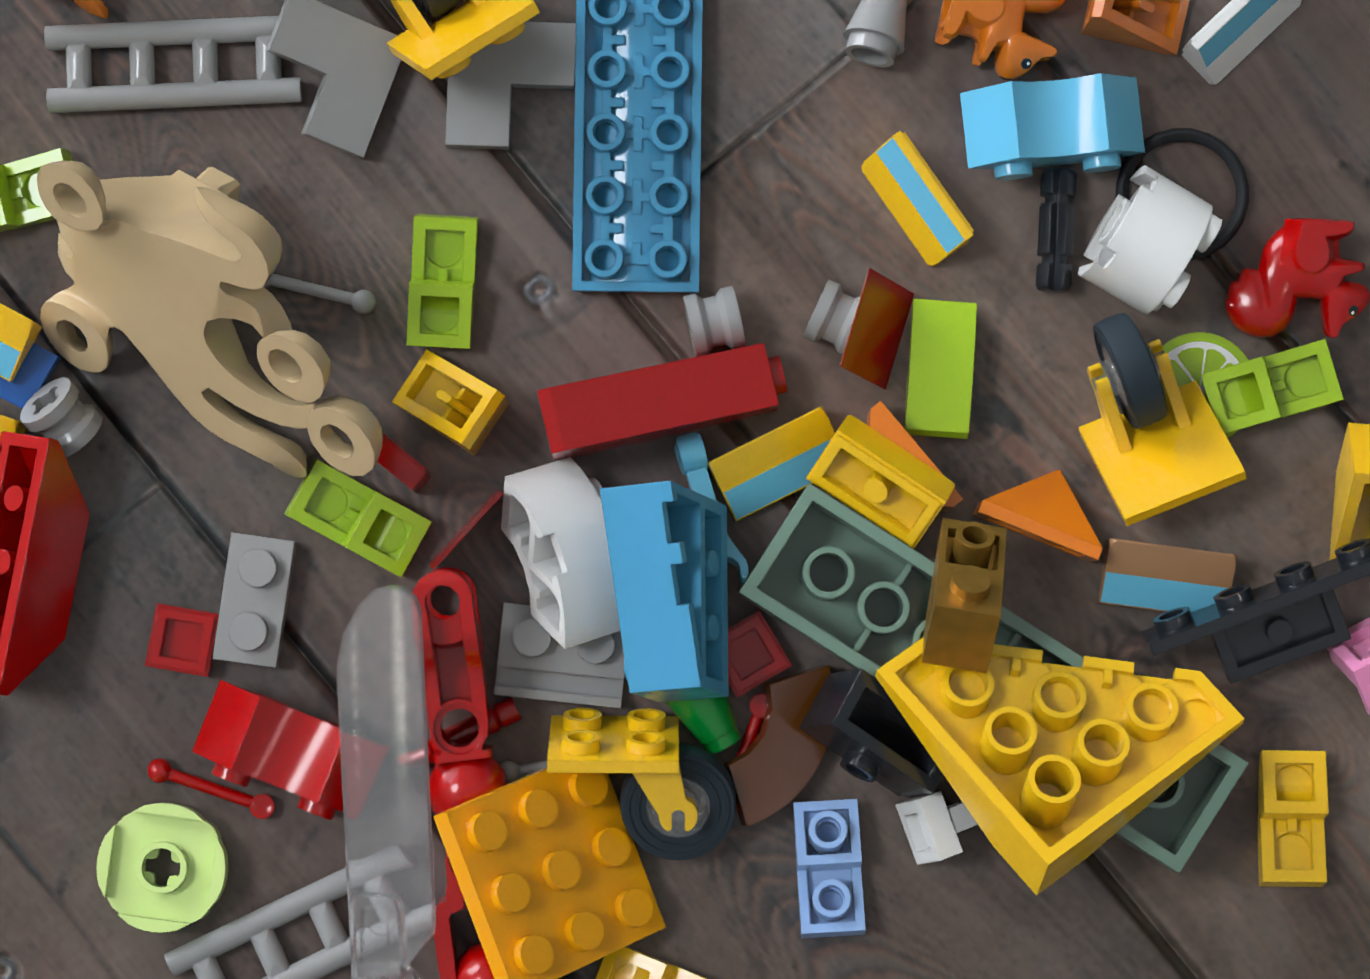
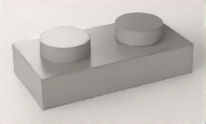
(254, 600)

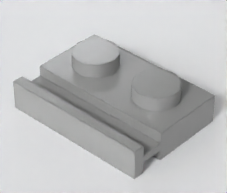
(539, 668)

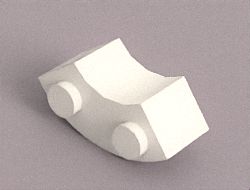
(562, 543)

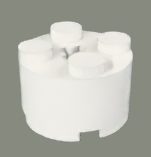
(1149, 242)

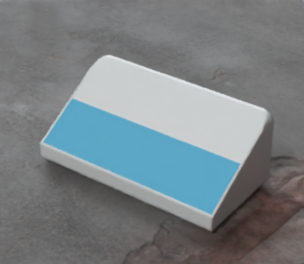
(1234, 35)

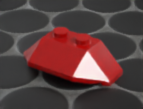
(39, 552)

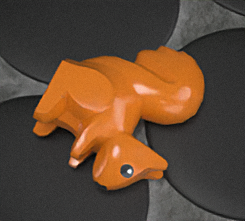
(997, 28)

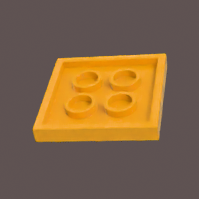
(549, 874)

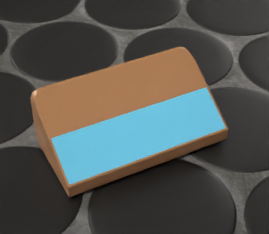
(1162, 576)

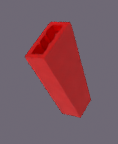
(660, 401)

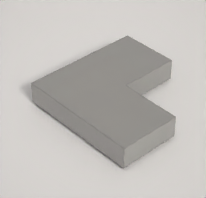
(353, 65)
(482, 92)

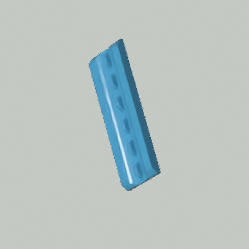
(637, 146)

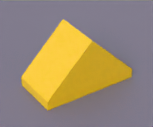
(451, 401)

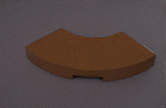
(781, 755)

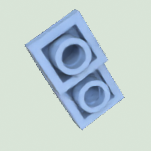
(829, 868)

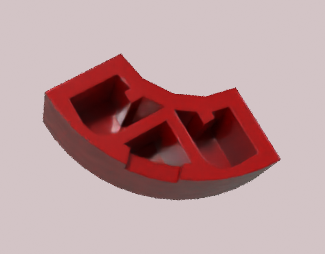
(274, 744)

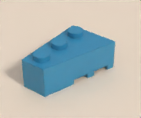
(669, 589)

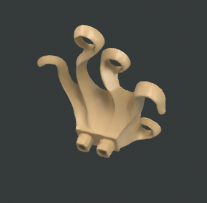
(171, 272)

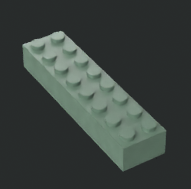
(868, 602)

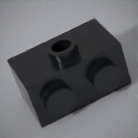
(870, 734)

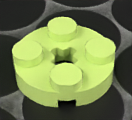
(134, 891)

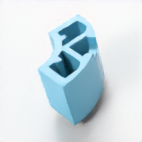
(1052, 124)

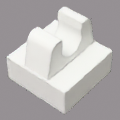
(933, 826)

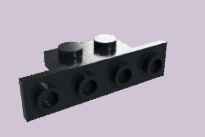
(1272, 622)

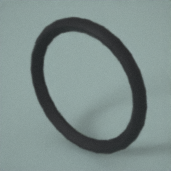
(1215, 145)

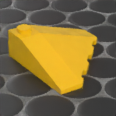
(1053, 750)

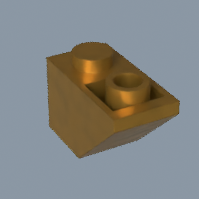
(965, 595)

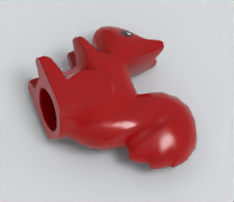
(1295, 264)

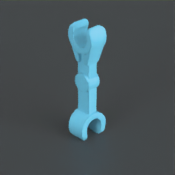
(694, 464)

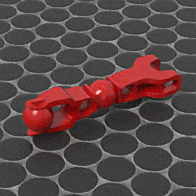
(462, 770)

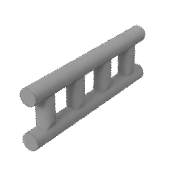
(143, 90)
(259, 929)

